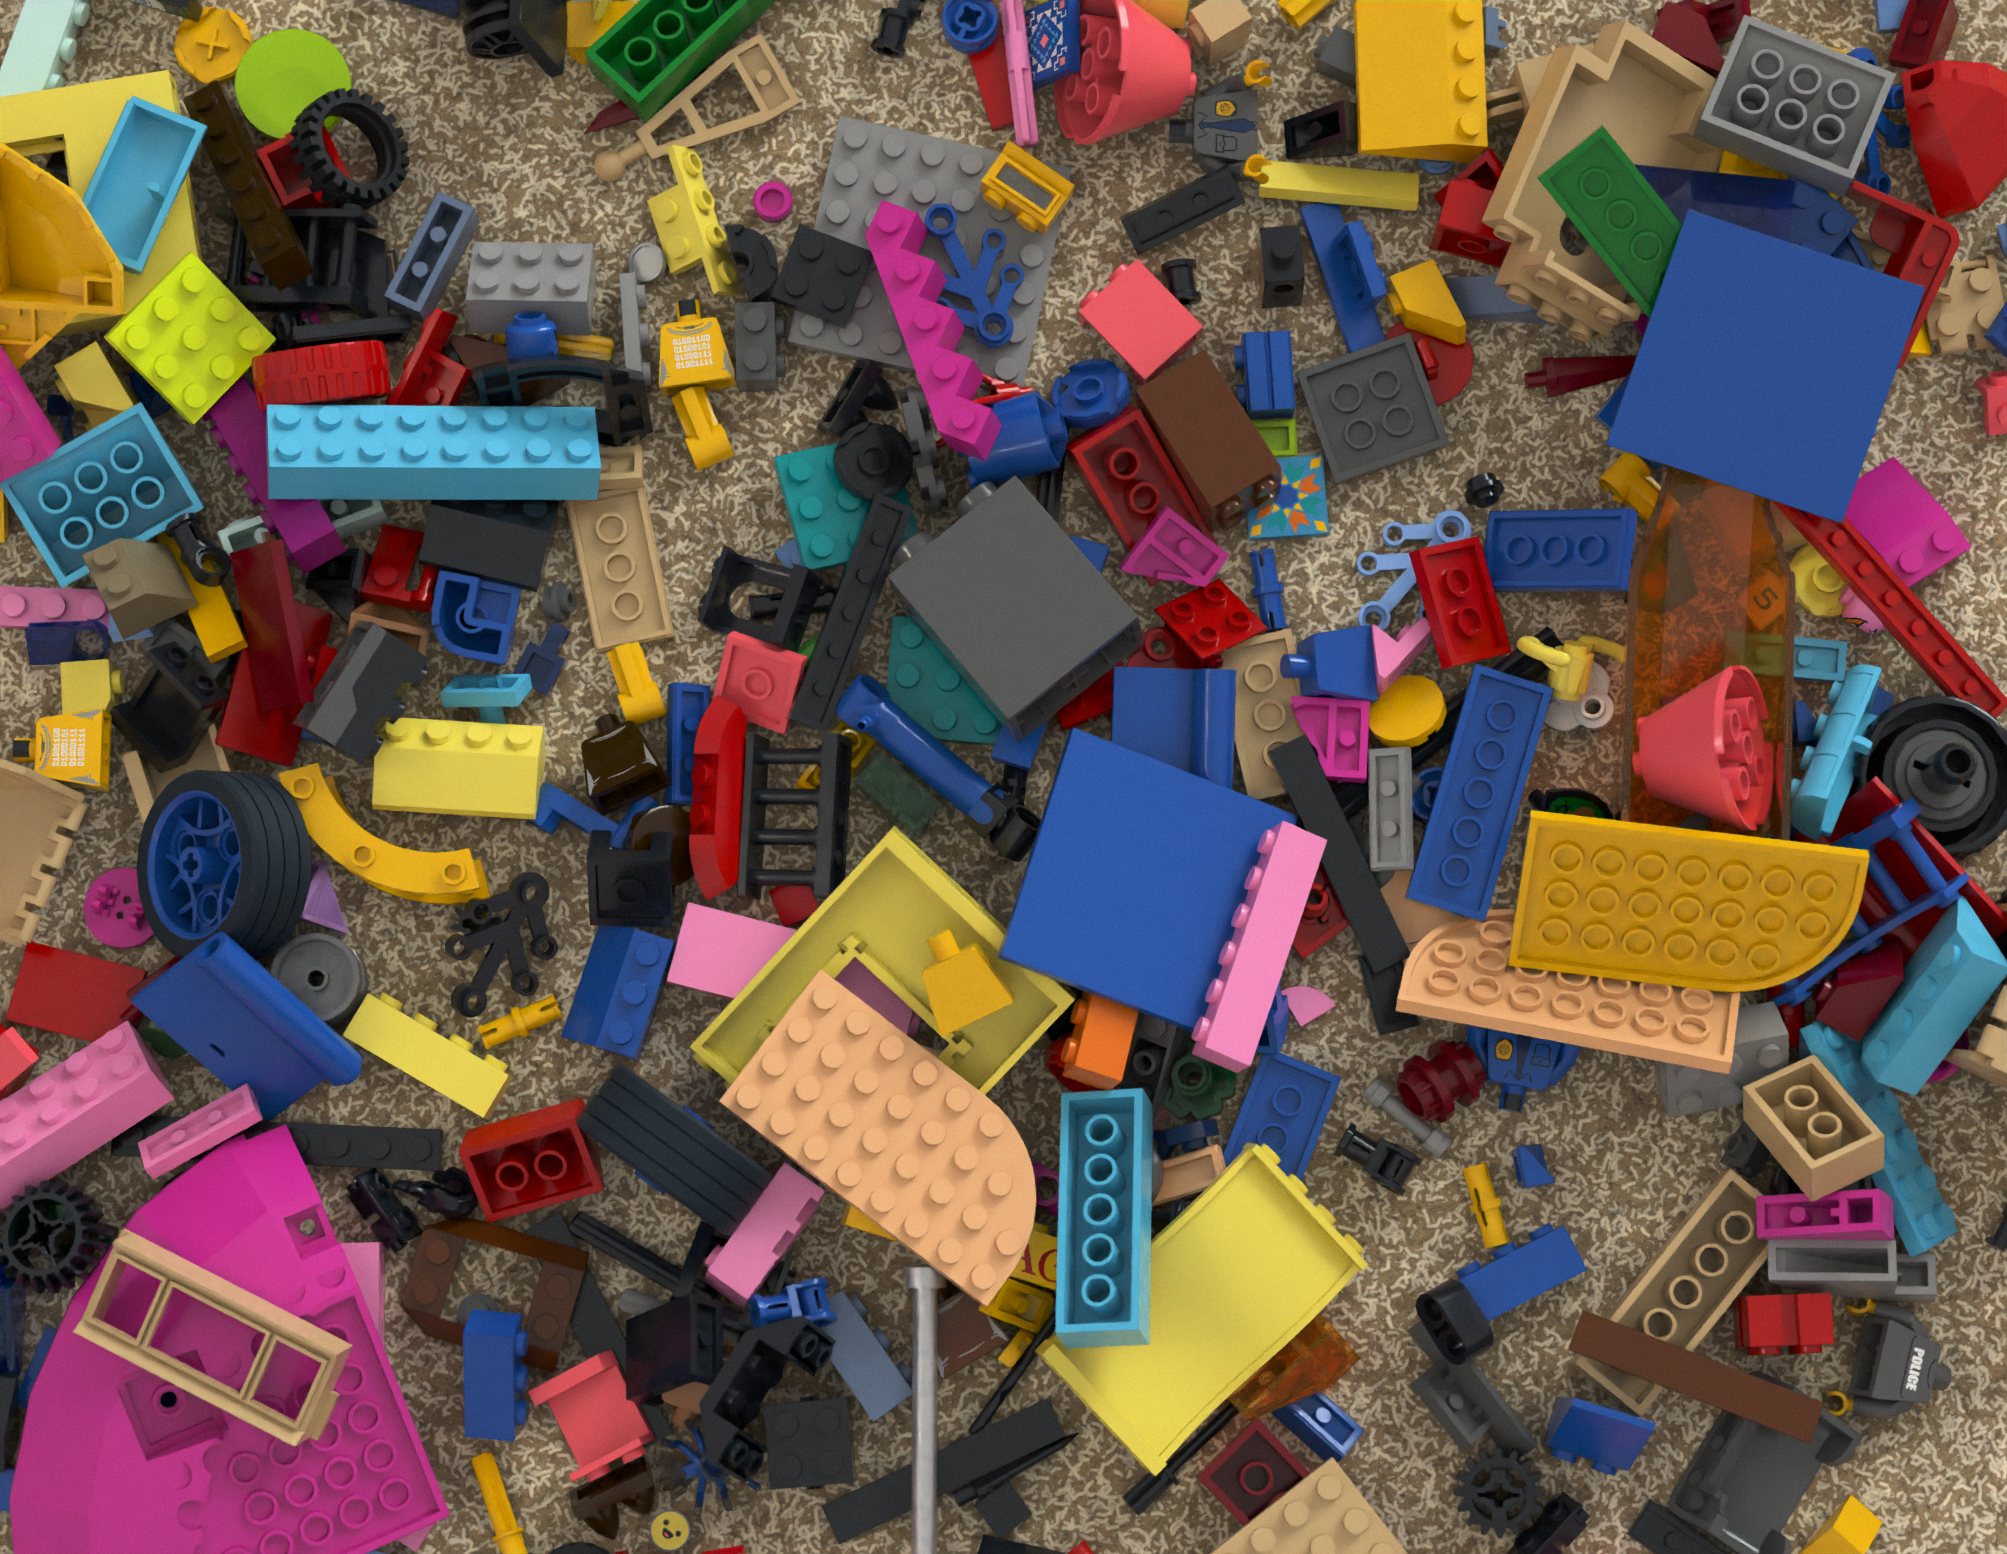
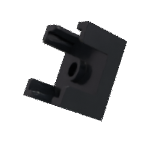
(630, 884)

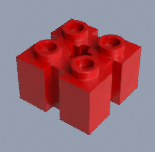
(1783, 1320)

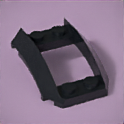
(623, 390)

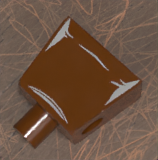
(963, 1332)

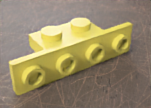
(690, 226)

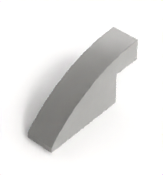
(1852, 1269)

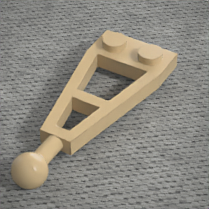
(762, 79)

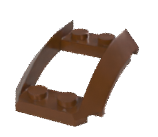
(551, 1301)

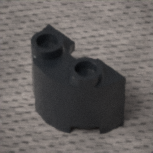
(760, 257)

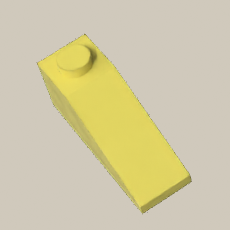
(90, 685)

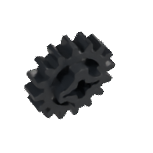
(1481, 1491)

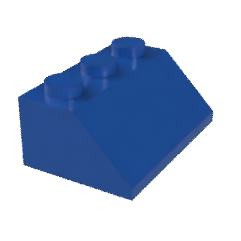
(619, 990)

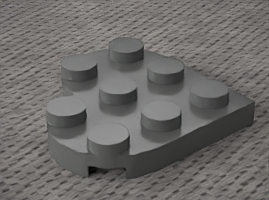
(923, 449)

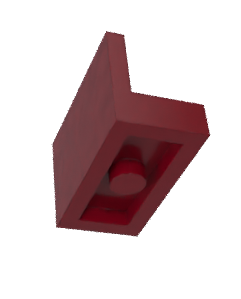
(1924, 33)

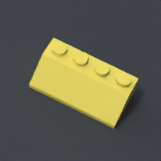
(459, 768)

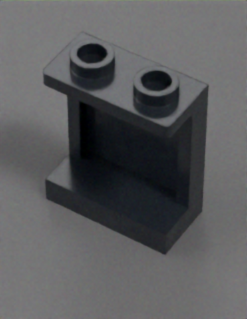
(169, 708)
(673, 1347)

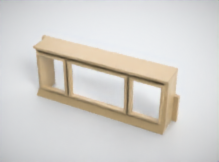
(235, 1302)

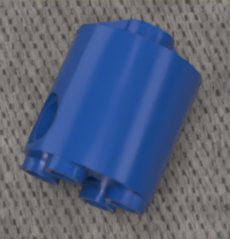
(1028, 442)

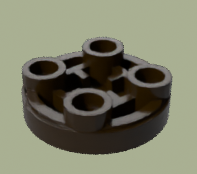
(664, 819)

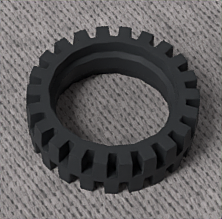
(373, 124)

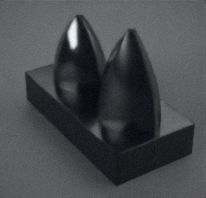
(861, 387)

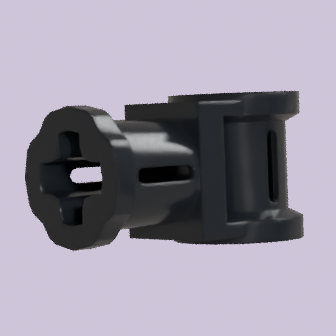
(1380, 1160)

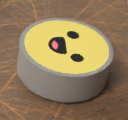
(670, 1530)

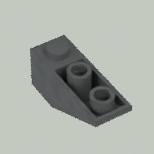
(1152, 1057)

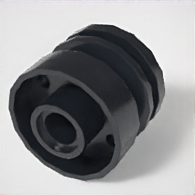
(488, 29)

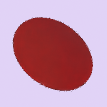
(1443, 362)

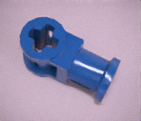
(804, 1299)

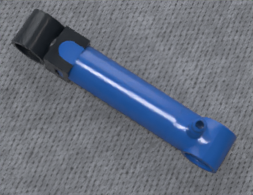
(987, 807)

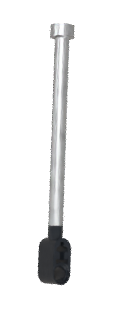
(925, 1287)

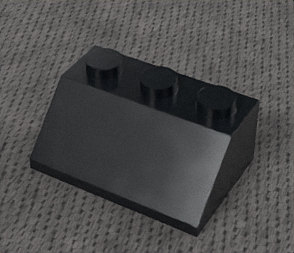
(491, 539)

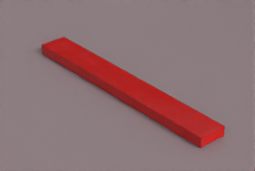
(1898, 609)

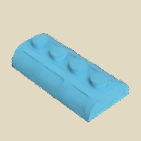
(141, 178)
(1830, 765)

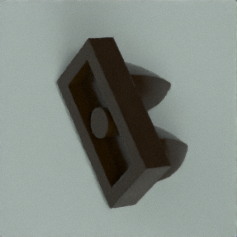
(597, 1500)

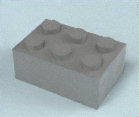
(531, 277)
(1758, 1051)

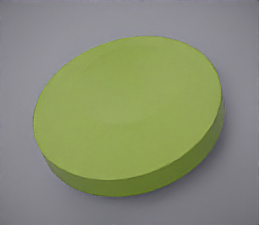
(284, 76)

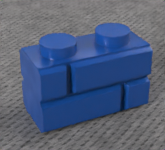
(1266, 374)

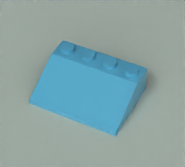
(101, 489)
(1936, 1001)

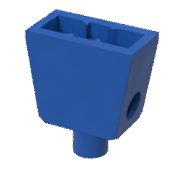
(1334, 665)

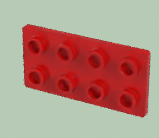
(272, 734)

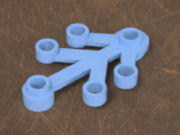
(1402, 561)

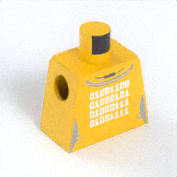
(693, 352)
(70, 749)

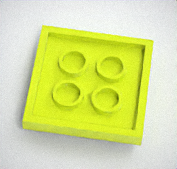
(190, 337)

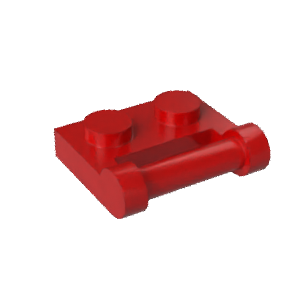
(393, 568)

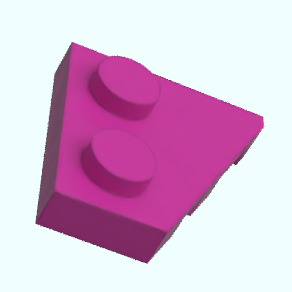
(1174, 552)
(1336, 734)

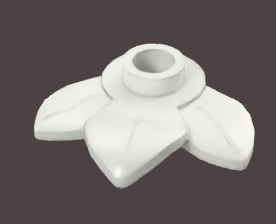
(1569, 715)

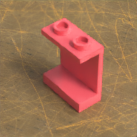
(1140, 320)
(595, 1415)

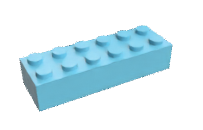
(1104, 1219)

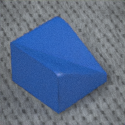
(1531, 1166)

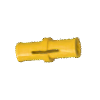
(520, 1021)
(1485, 1205)

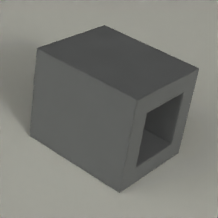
(1337, 56)

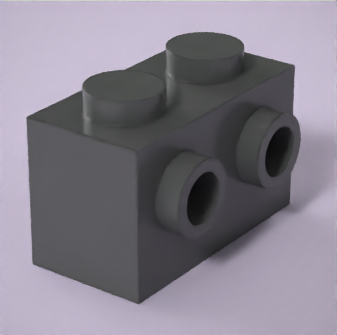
(757, 346)

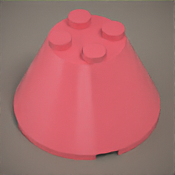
(1128, 73)
(1711, 751)

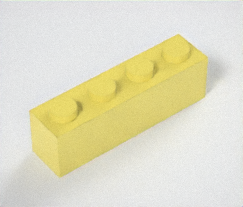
(429, 1056)

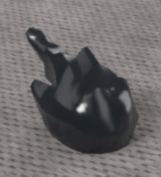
(451, 1197)

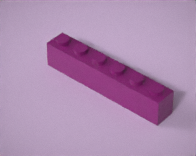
(302, 523)

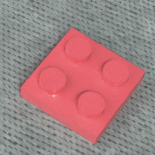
(760, 680)

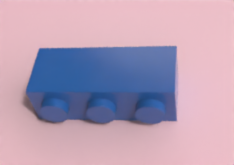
(1522, 1271)
(494, 1375)

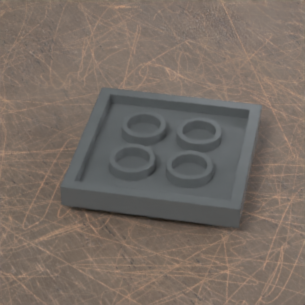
(1372, 409)

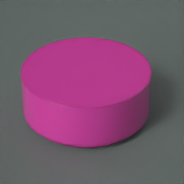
(773, 202)

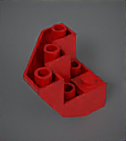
(1958, 130)

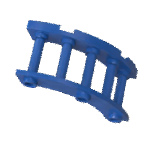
(1897, 826)

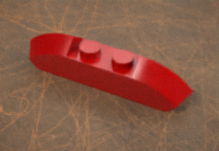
(717, 797)

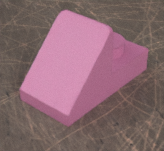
(1396, 655)

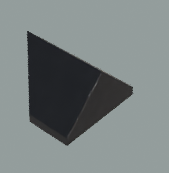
(341, 581)

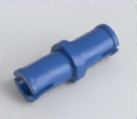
(1267, 589)

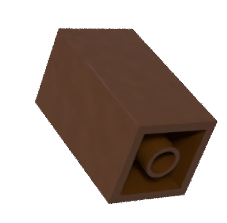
(1210, 441)

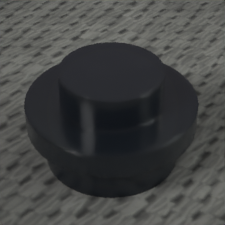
(1483, 490)

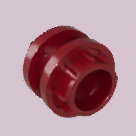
(1435, 1084)

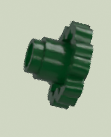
(1205, 1097)

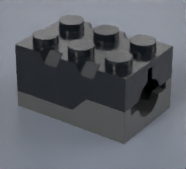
(362, 691)

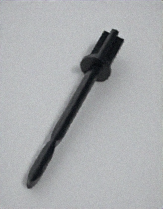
(1014, 1375)
(1152, 1486)

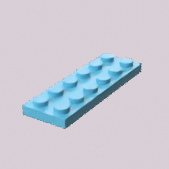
(1917, 1204)

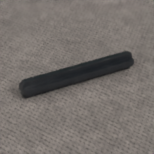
(632, 1254)

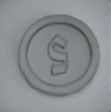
(647, 262)

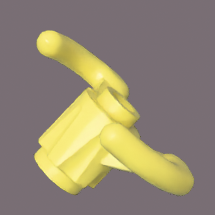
(1570, 663)

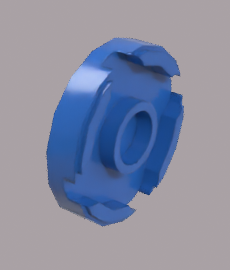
(1094, 393)

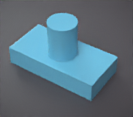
(487, 693)

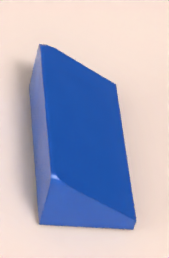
(1320, 1425)

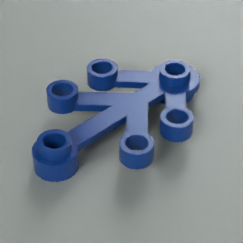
(1895, 134)
(973, 283)

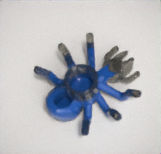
(682, 1472)

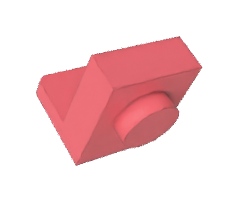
(1994, 401)

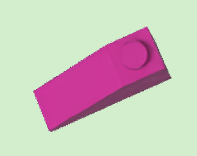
(1837, 1216)

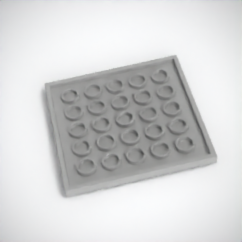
(915, 173)

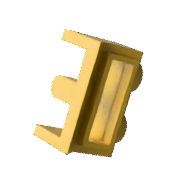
(1026, 189)

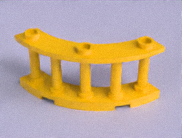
(402, 872)

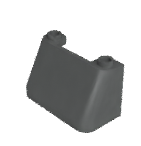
(1753, 1478)

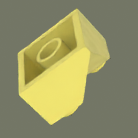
(94, 384)

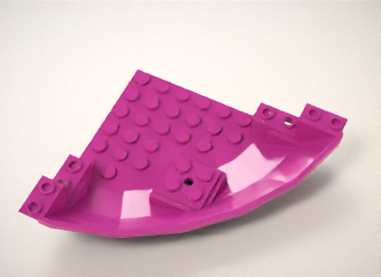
(128, 1476)

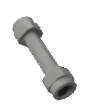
(1379, 1094)

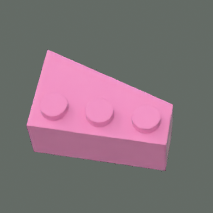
(763, 1236)

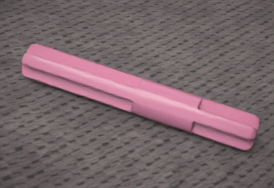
(1019, 73)

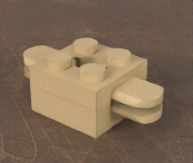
(1522, 87)

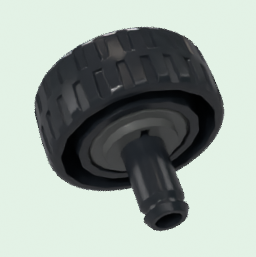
(1946, 759)

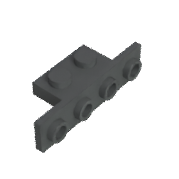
(1467, 1401)

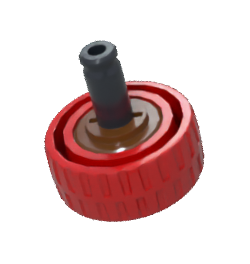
(322, 374)

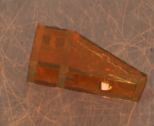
(1300, 1369)

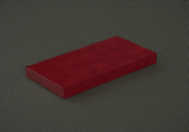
(272, 626)

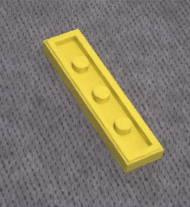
(1341, 185)

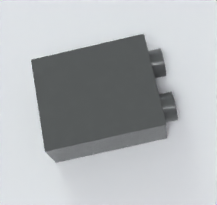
(1014, 605)

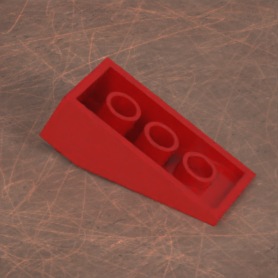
(1131, 477)

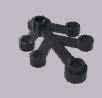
(503, 939)

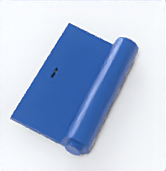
(1177, 718)
(232, 1005)

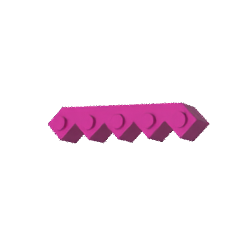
(930, 331)

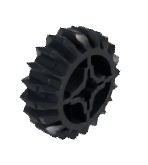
(65, 1262)

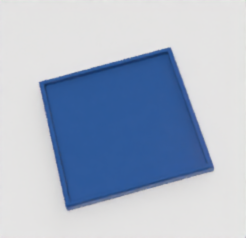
(1765, 366)
(1135, 879)

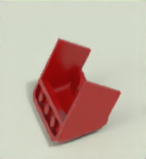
(1918, 242)

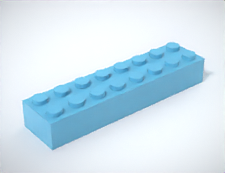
(432, 452)

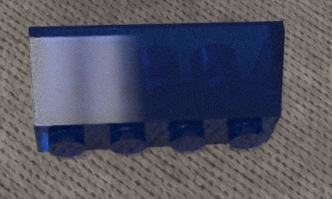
(1739, 199)

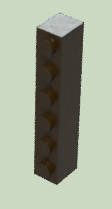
(249, 187)

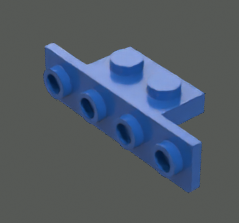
(1348, 272)

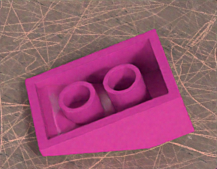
(1904, 523)

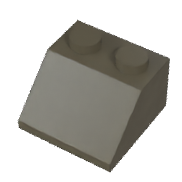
(139, 583)

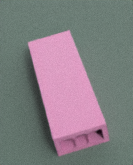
(725, 950)

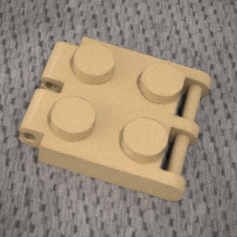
(1970, 311)

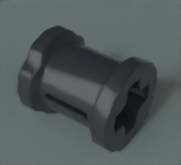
(1181, 280)

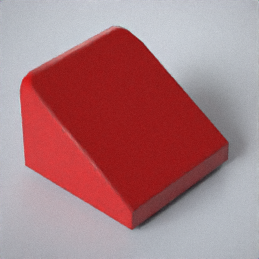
(793, 903)

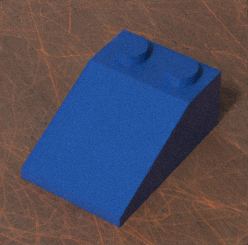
(1596, 1434)

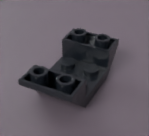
(745, 1380)

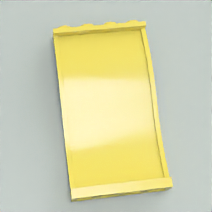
(1225, 1297)

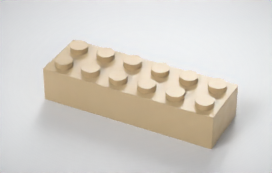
(1686, 1284)

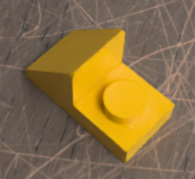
(1020, 1305)

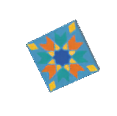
(1299, 506)

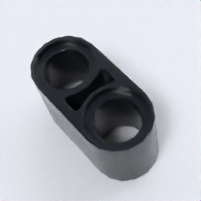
(1454, 1322)

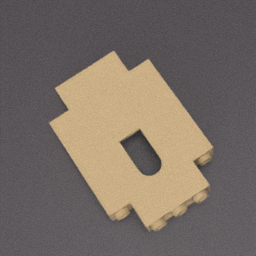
(1651, 110)

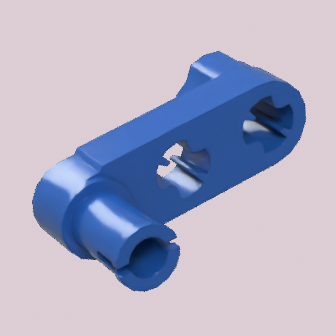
(558, 806)

